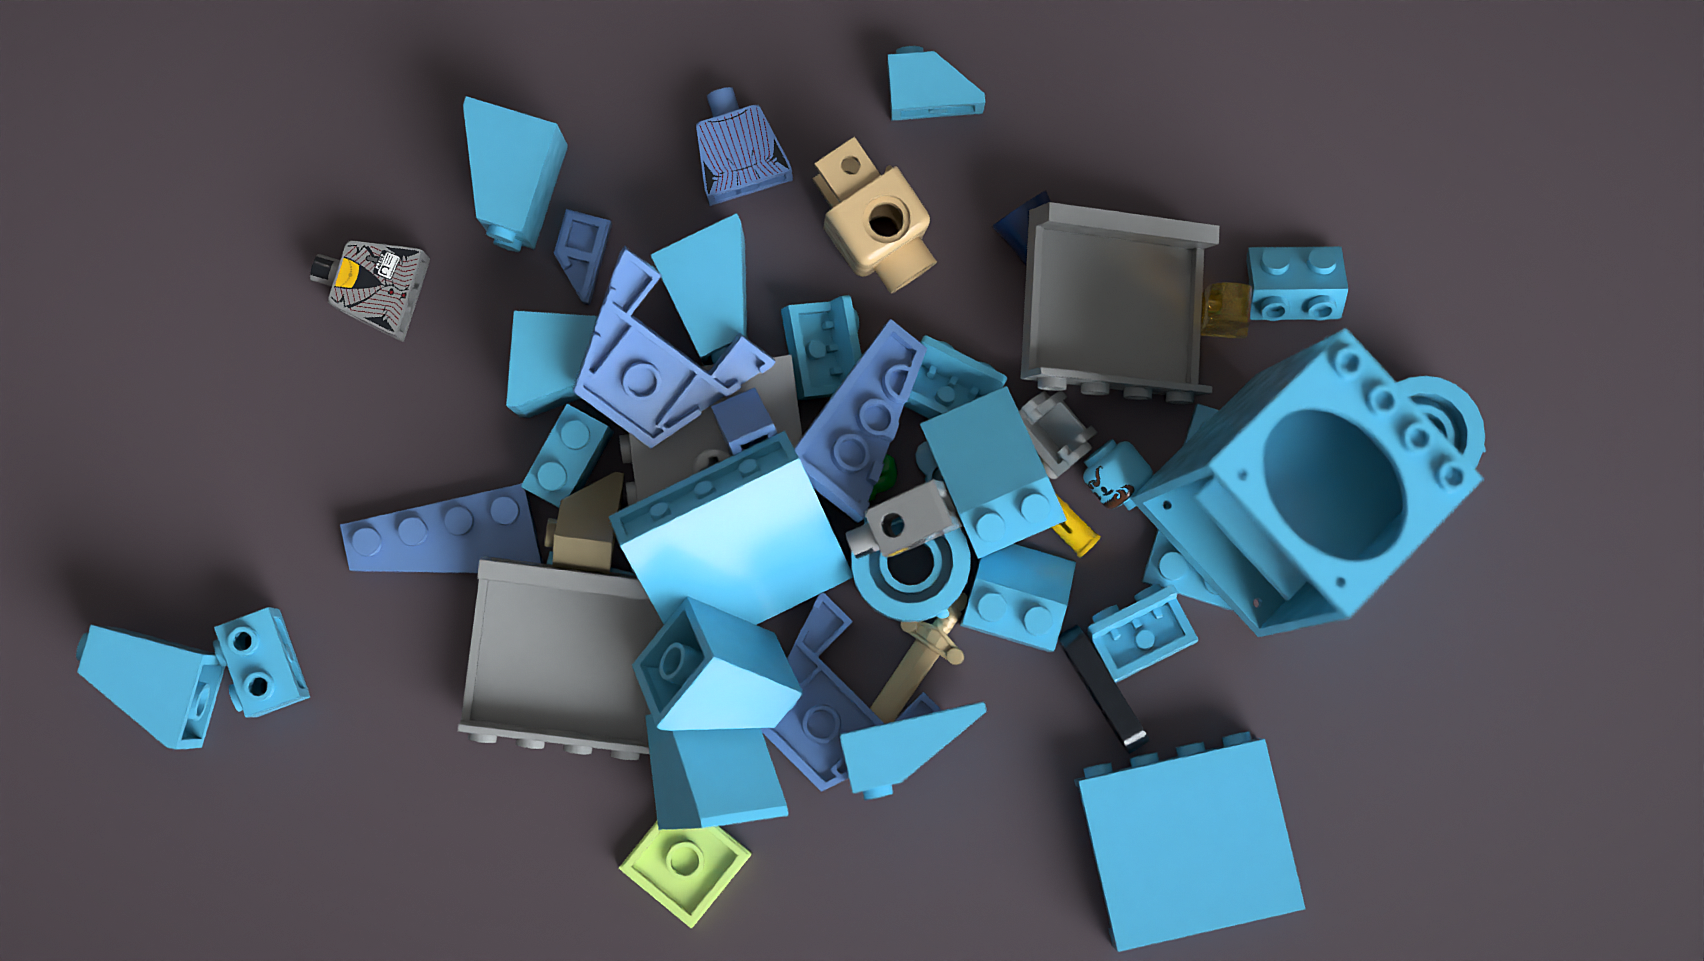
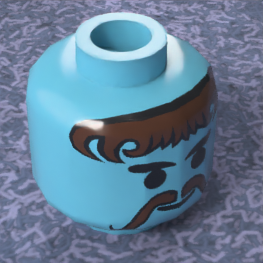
(1116, 473)

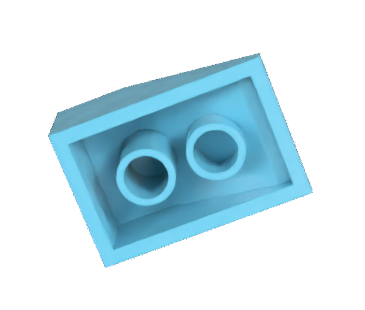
(993, 472)
(896, 749)

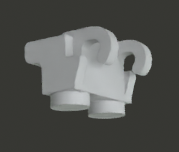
(1055, 432)

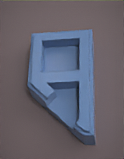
(581, 250)

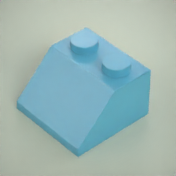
(1020, 596)

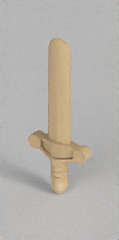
(929, 645)

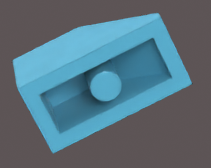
(929, 86)

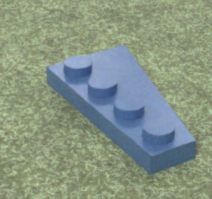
(854, 428)
(446, 535)

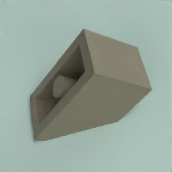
(583, 532)

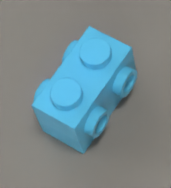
(266, 660)

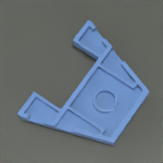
(643, 377)
(828, 706)

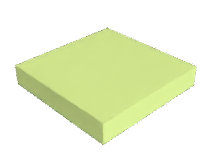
(685, 867)

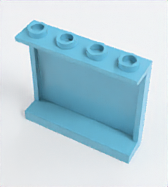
(735, 537)
(1189, 841)

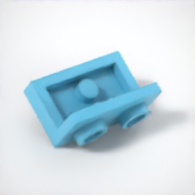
(1296, 283)
(822, 344)
(949, 380)
(1141, 632)

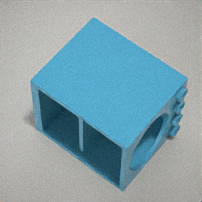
(1307, 488)

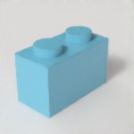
(567, 456)

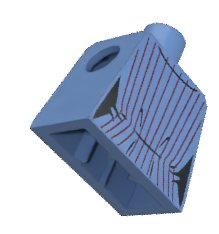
(738, 150)

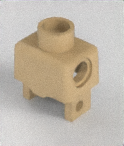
(867, 196)

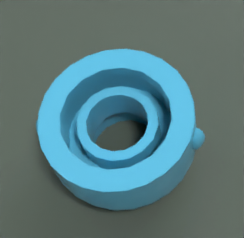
(1450, 412)
(917, 601)

